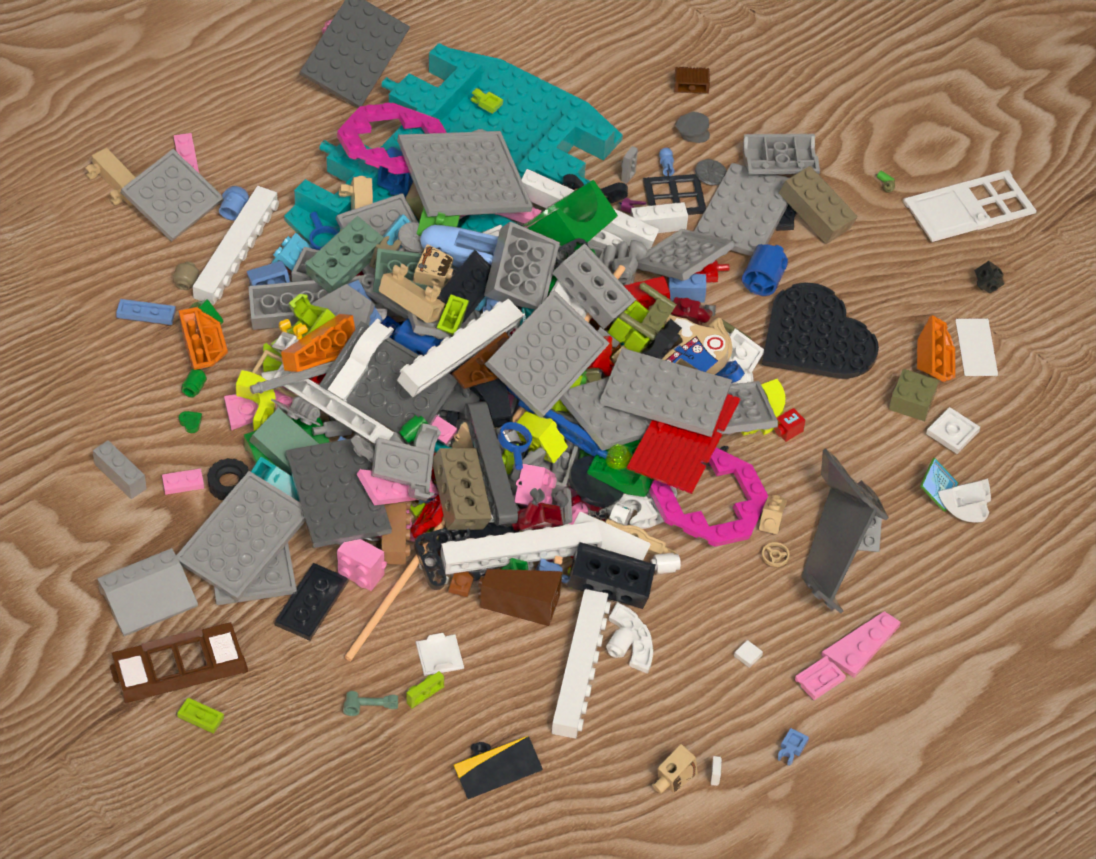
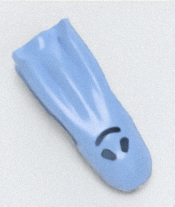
(459, 242)

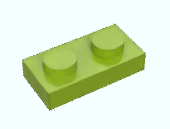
(424, 690)
(200, 715)

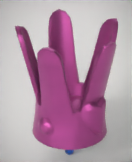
(627, 204)

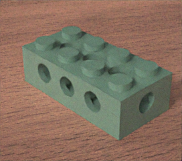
(344, 255)

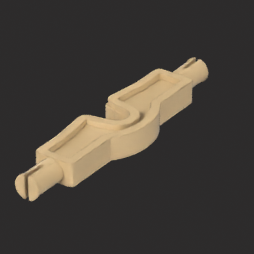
(656, 547)

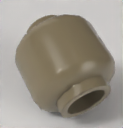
(185, 275)

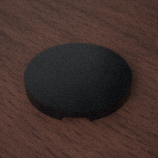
(589, 488)

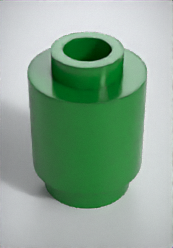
(194, 382)
(411, 428)

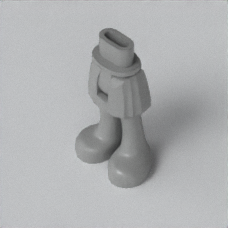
(628, 258)

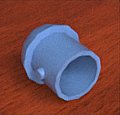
(233, 202)

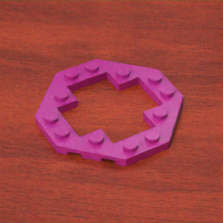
(359, 124)
(696, 524)

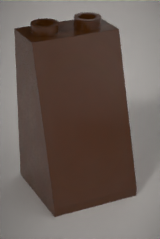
(521, 593)

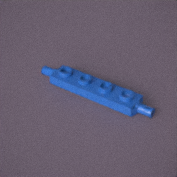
(571, 432)

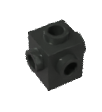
(989, 277)

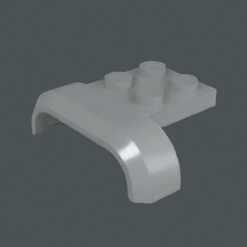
(408, 463)

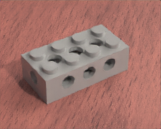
(593, 286)

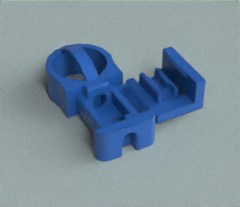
(732, 371)

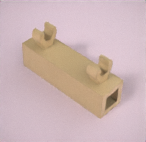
(112, 172)
(359, 190)
(410, 296)

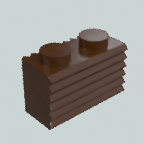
(692, 80)

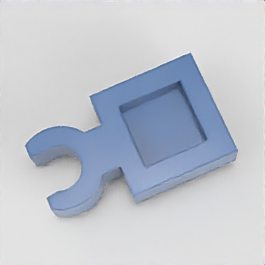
(792, 744)

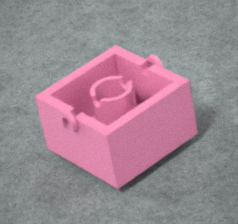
(537, 478)
(361, 563)

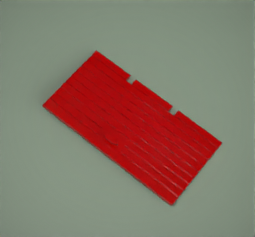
(676, 453)

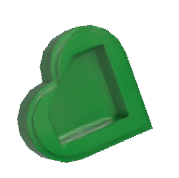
(190, 421)

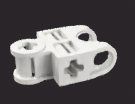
(646, 509)

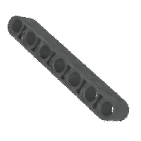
(491, 463)

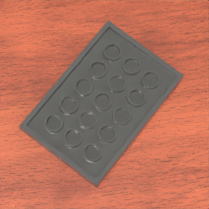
(354, 51)
(380, 393)
(333, 495)

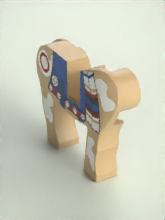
(698, 346)

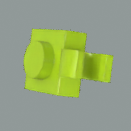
(487, 101)
(508, 459)

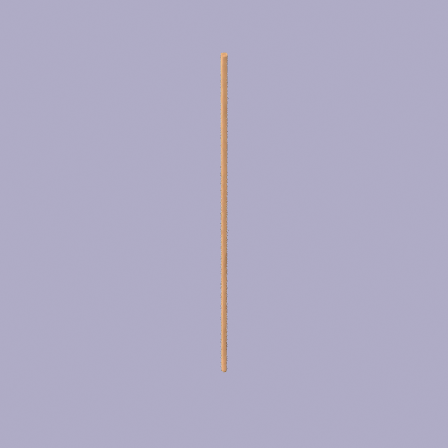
(415, 562)

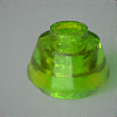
(618, 457)

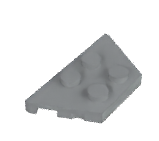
(347, 301)

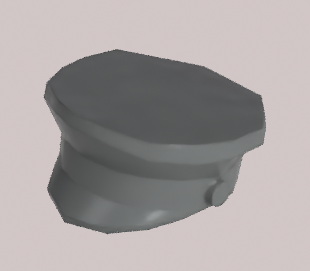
(694, 127)

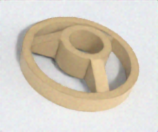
(775, 552)

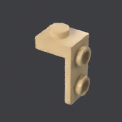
(772, 514)

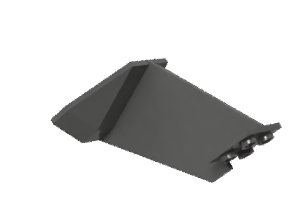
(840, 530)

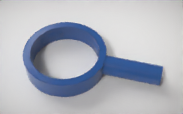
(319, 229)
(517, 450)

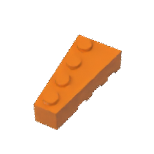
(320, 345)

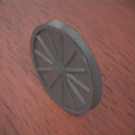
(710, 171)

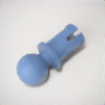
(667, 161)

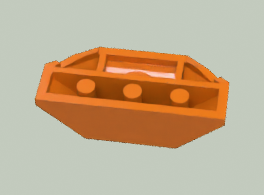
(202, 338)
(936, 350)

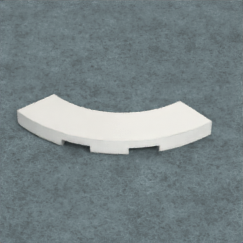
(642, 642)

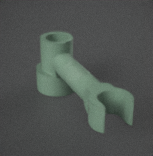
(353, 702)

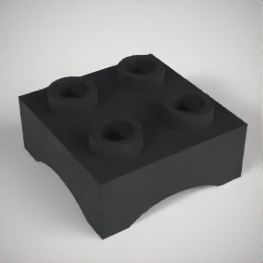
(664, 340)

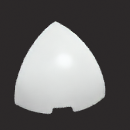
(968, 500)

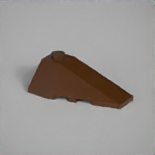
(474, 370)

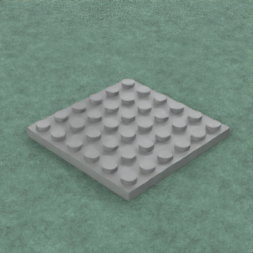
(464, 173)

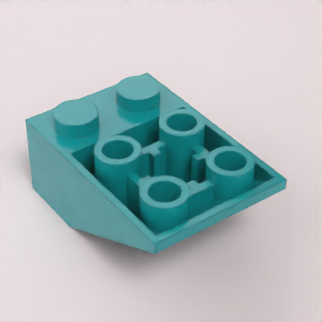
(275, 477)

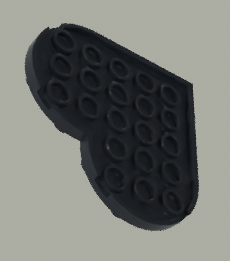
(814, 335)

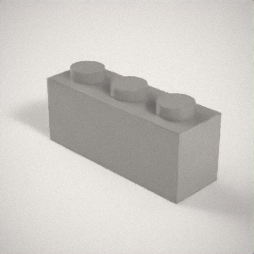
(119, 469)

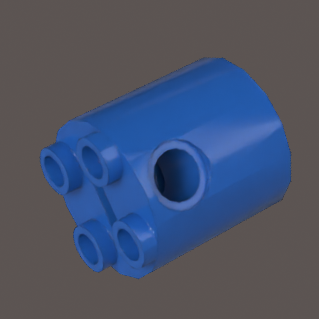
(765, 269)
(416, 343)

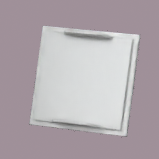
(439, 654)

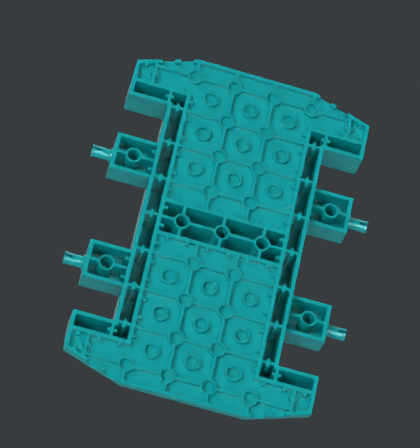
(535, 121)

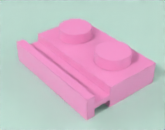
(820, 678)

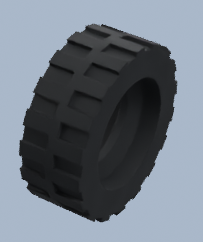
(223, 467)

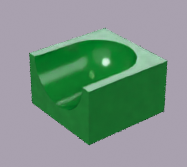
(575, 216)

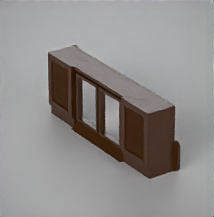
(136, 672)

